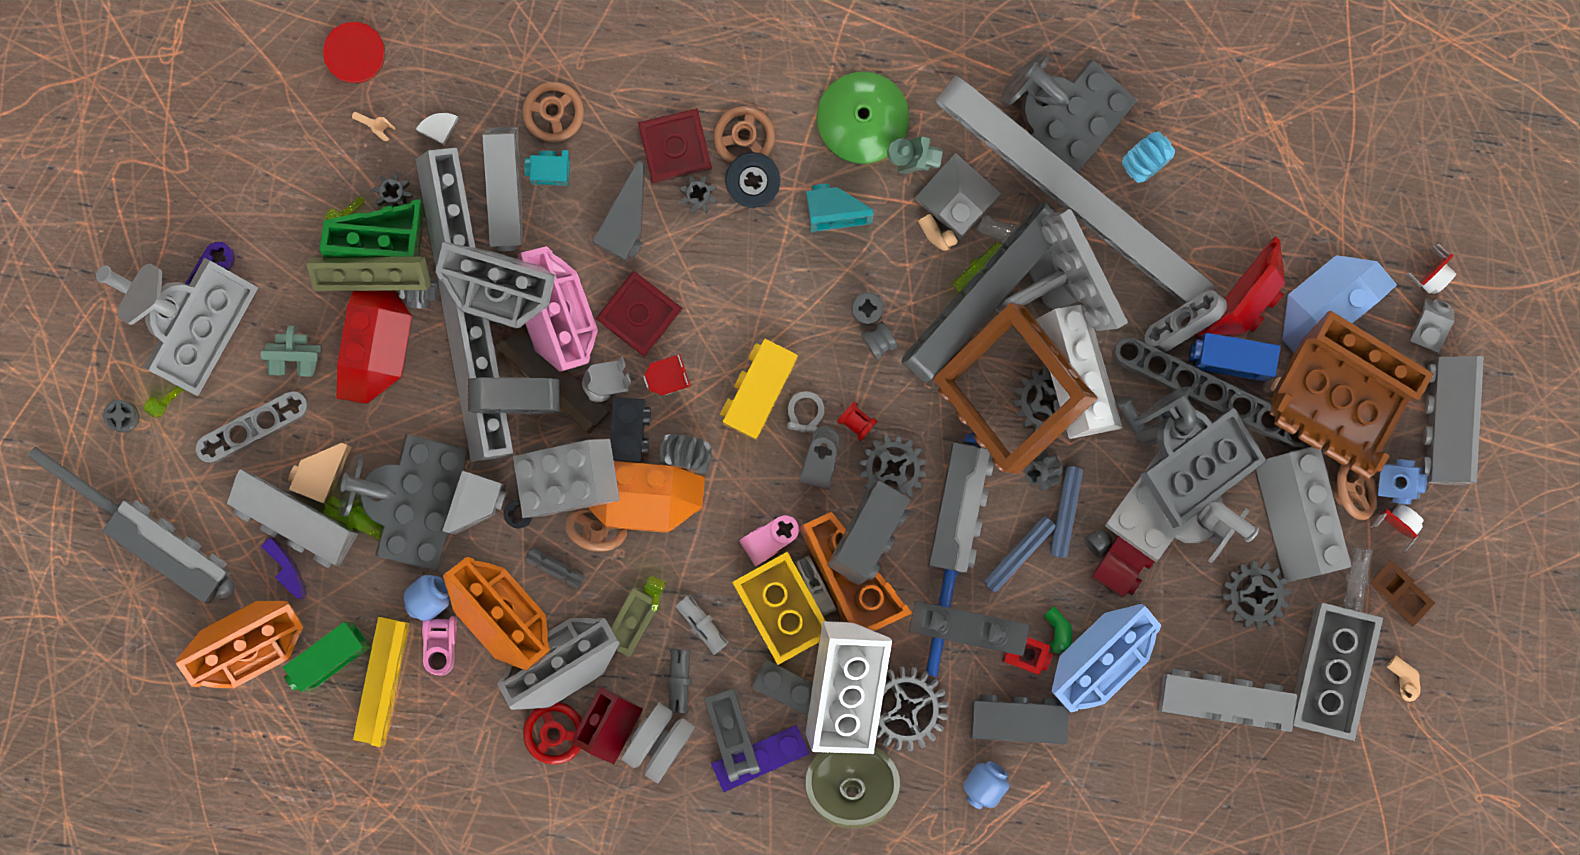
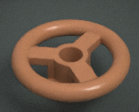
(746, 125)
(558, 134)
(1352, 491)
(594, 532)

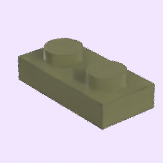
(632, 621)

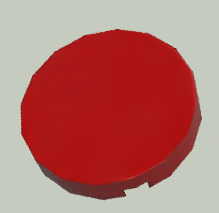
(354, 52)

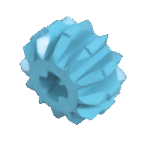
(1148, 157)

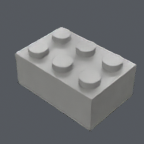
(566, 478)

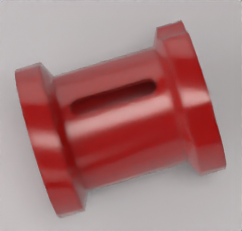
(857, 421)

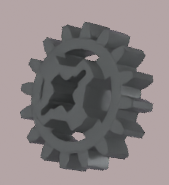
(1034, 407)
(884, 456)
(1257, 610)

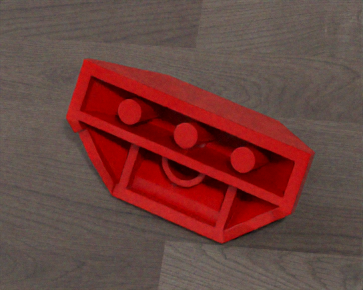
(1252, 294)
(372, 345)

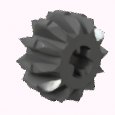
(685, 453)

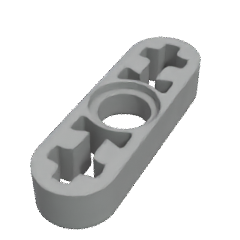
(1203, 311)

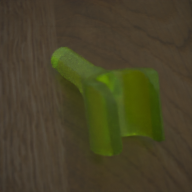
(333, 213)
(156, 407)
(654, 588)

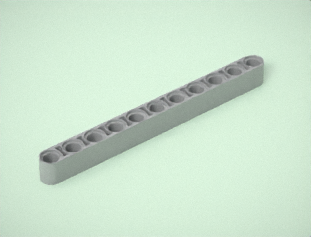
(1072, 191)

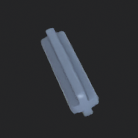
(1066, 512)
(1019, 554)

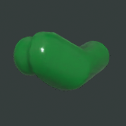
(1062, 632)

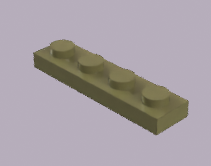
(368, 273)

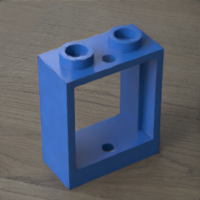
(1235, 357)

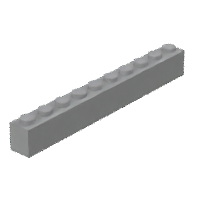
(467, 334)

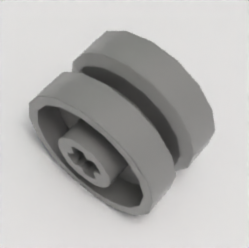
(657, 742)

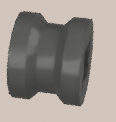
(867, 314)
(879, 340)
(114, 415)

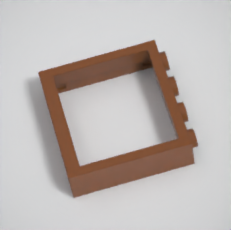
(1080, 393)

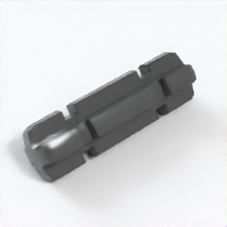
(554, 567)

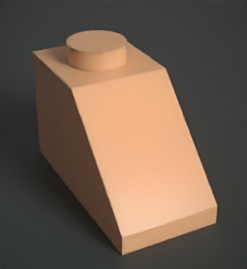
(319, 473)

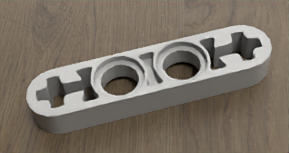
(250, 423)

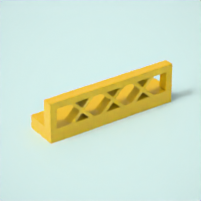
(381, 681)

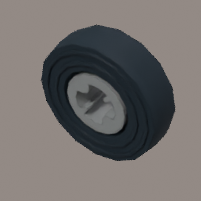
(759, 165)

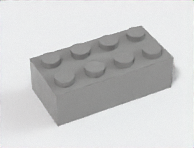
(1335, 670)

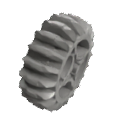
(930, 697)

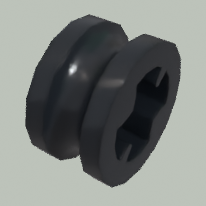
(512, 507)

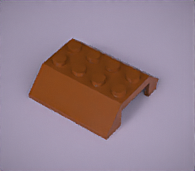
(1346, 393)

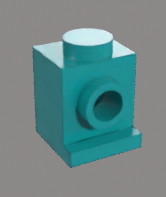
(548, 168)

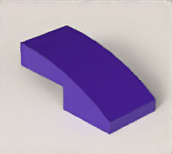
(289, 575)

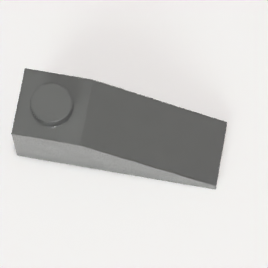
(623, 224)

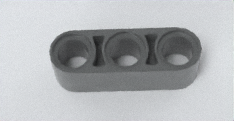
(514, 395)

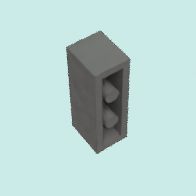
(869, 533)
(1019, 720)

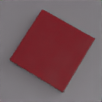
(674, 145)
(639, 313)

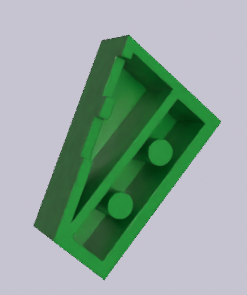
(375, 234)

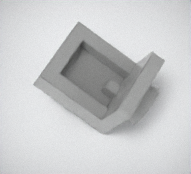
(1433, 324)

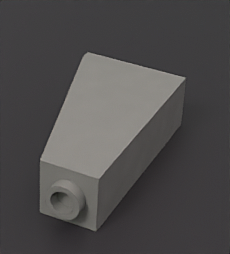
(503, 187)

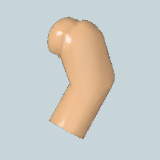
(934, 234)
(1408, 678)

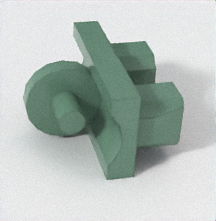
(914, 154)
(293, 350)

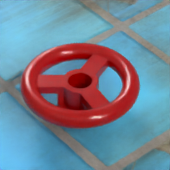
(539, 752)

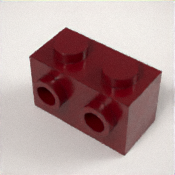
(609, 725)

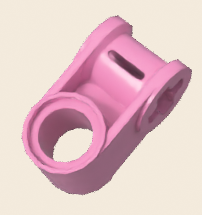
(765, 541)
(438, 642)

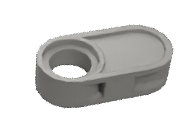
(815, 585)

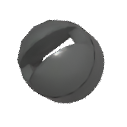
(1098, 542)

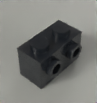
(627, 429)

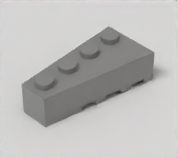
(1227, 702)

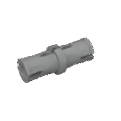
(701, 624)

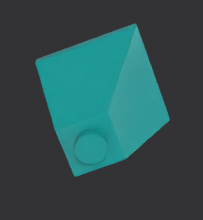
(835, 209)

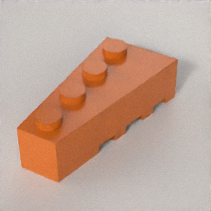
(868, 604)

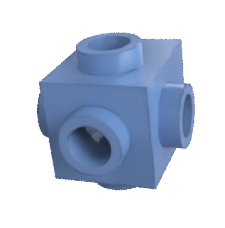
(1390, 481)

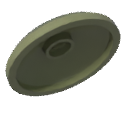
(868, 775)

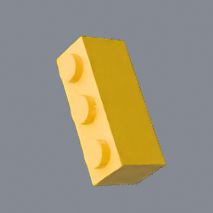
(758, 388)

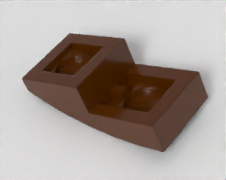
(1401, 593)

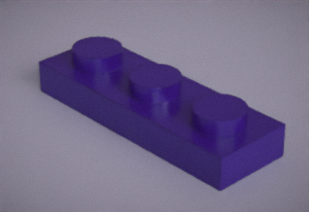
(770, 754)

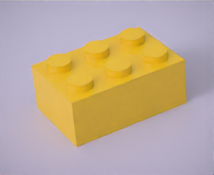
(781, 607)

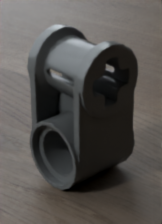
(820, 461)

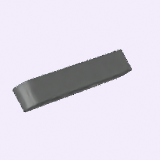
(979, 297)
(1200, 381)

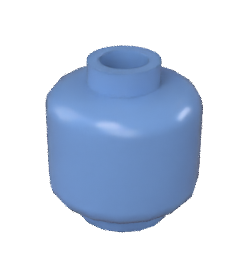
(426, 597)
(986, 785)

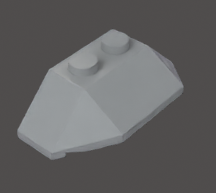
(494, 284)
(576, 657)

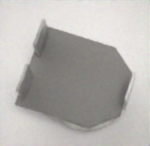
(605, 380)

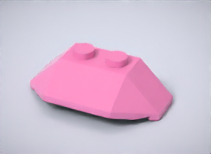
(566, 328)

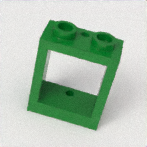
(325, 657)

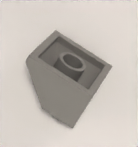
(957, 196)
(473, 502)

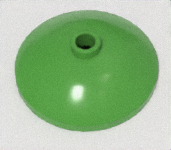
(857, 138)

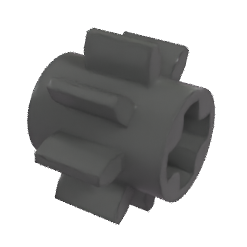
(384, 193)
(695, 204)
(420, 298)
(1044, 471)

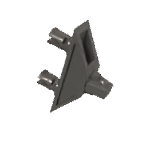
(969, 628)

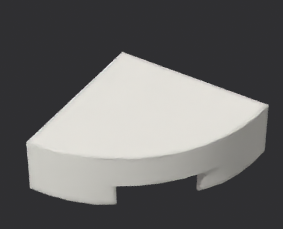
(438, 126)

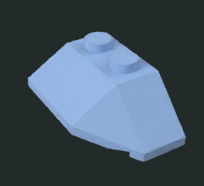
(1340, 286)
(1105, 657)

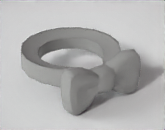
(811, 427)

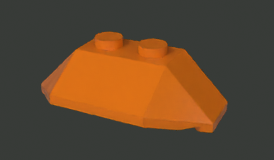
(652, 497)
(498, 612)
(241, 645)

